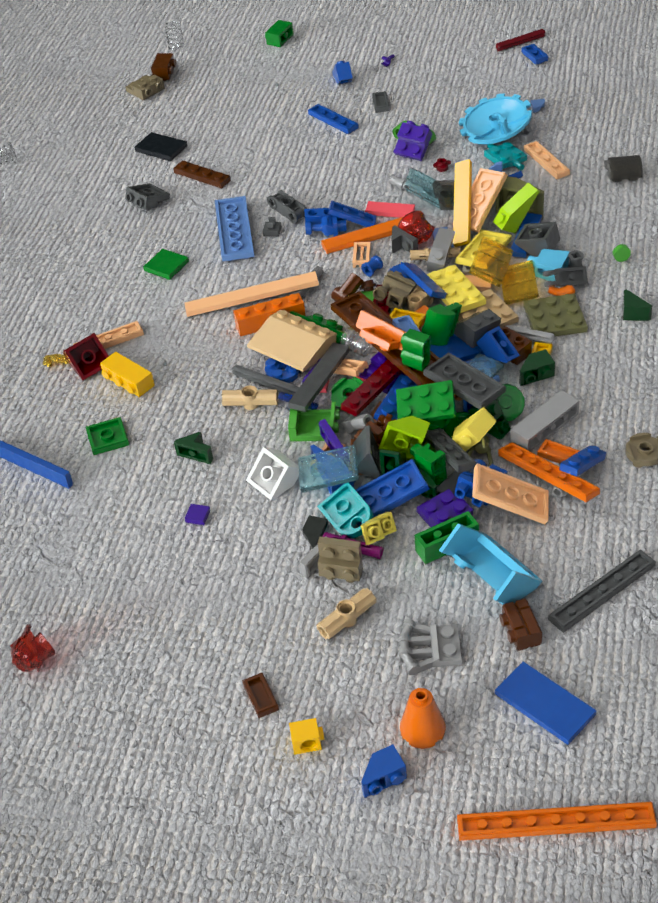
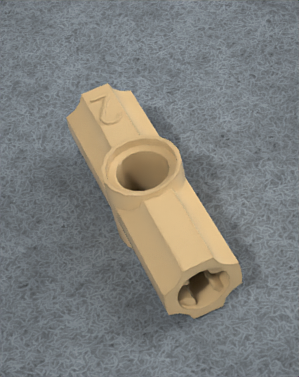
(249, 397)
(346, 613)

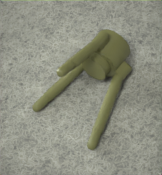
(482, 447)

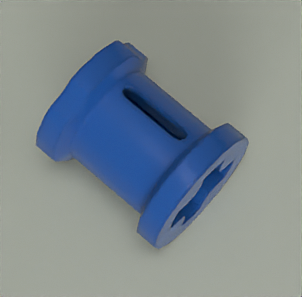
(370, 267)

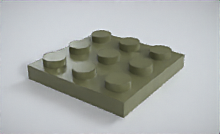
(556, 315)

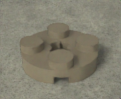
(638, 456)

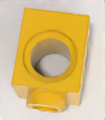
(306, 736)

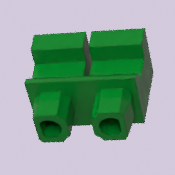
(430, 462)

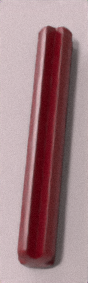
(520, 39)

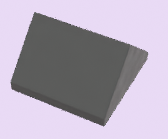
(368, 453)

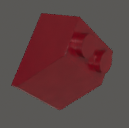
(86, 356)

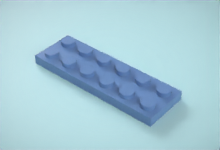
(234, 228)

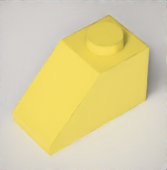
(473, 429)

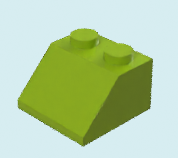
(403, 434)

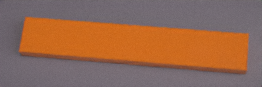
(362, 235)
(549, 472)

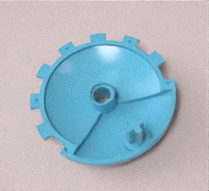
(495, 119)

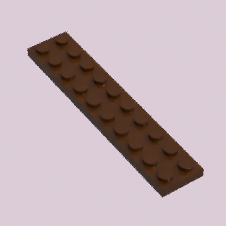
(349, 310)

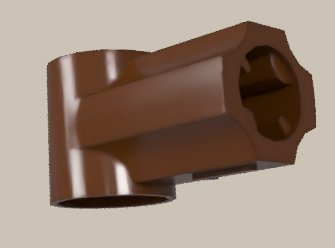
(349, 287)

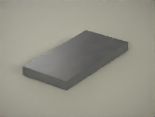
(468, 381)

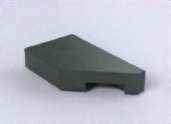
(314, 528)

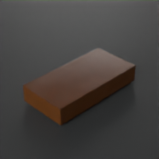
(260, 695)

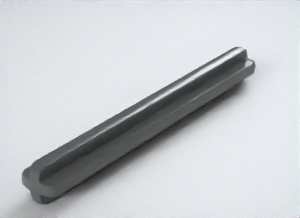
(264, 380)

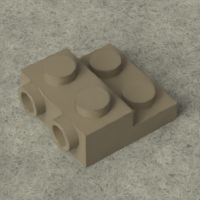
(145, 86)
(340, 559)

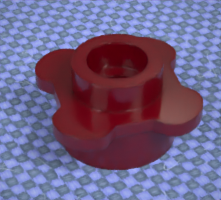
(442, 164)

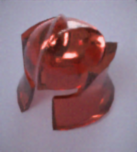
(417, 226)
(30, 651)

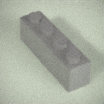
(544, 421)

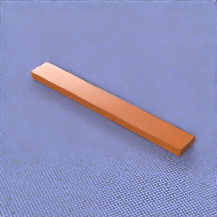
(556, 821)

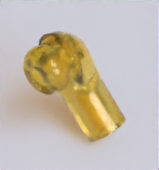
(58, 358)

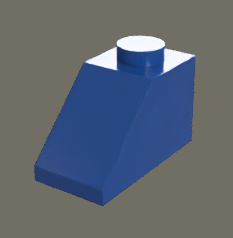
(497, 346)

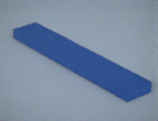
(35, 464)

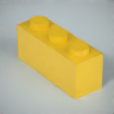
(127, 374)

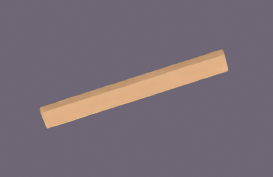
(251, 294)

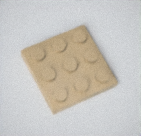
(497, 306)

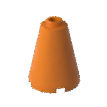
(422, 720)

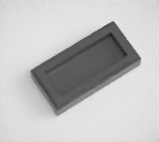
(380, 102)

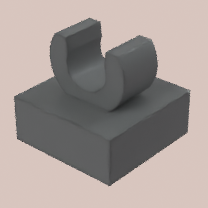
(272, 228)

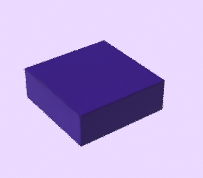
(197, 514)

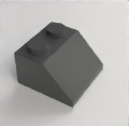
(537, 237)
(476, 326)

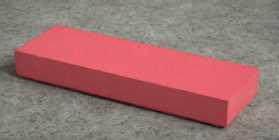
(389, 209)

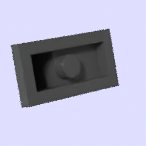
(403, 240)

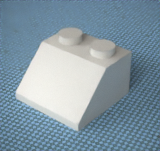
(273, 473)

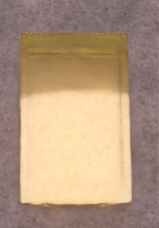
(491, 261)
(519, 283)

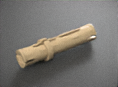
(424, 254)

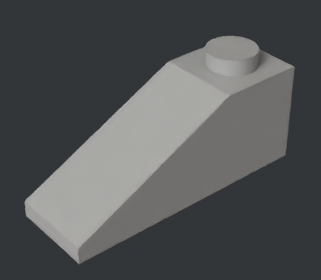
(440, 249)

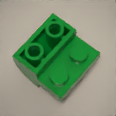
(441, 322)

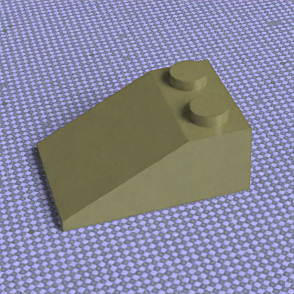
(511, 187)

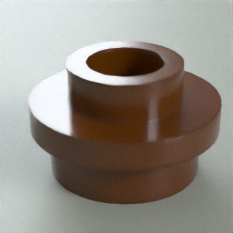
(368, 285)

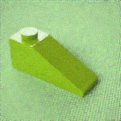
(514, 211)

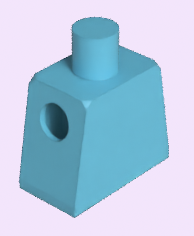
(549, 260)

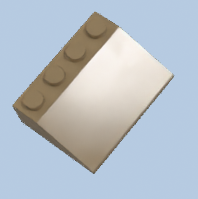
(292, 340)

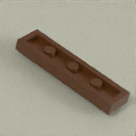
(202, 174)

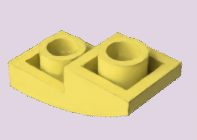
(378, 527)

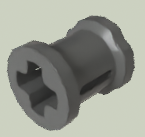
(575, 258)

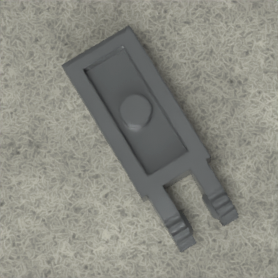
(567, 276)

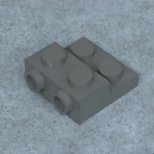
(146, 195)

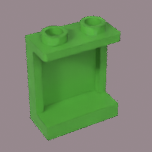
(305, 425)

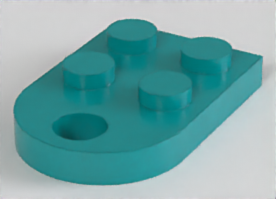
(345, 510)

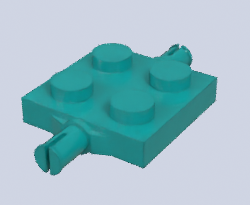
(507, 154)

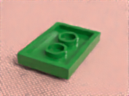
(427, 401)

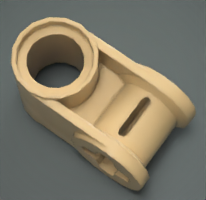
(418, 299)

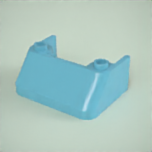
(491, 562)

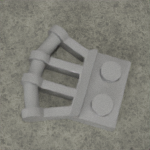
(444, 646)

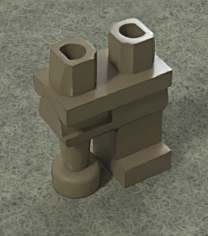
(398, 289)

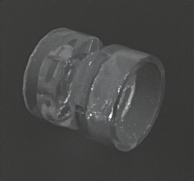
(356, 342)

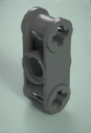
(287, 206)

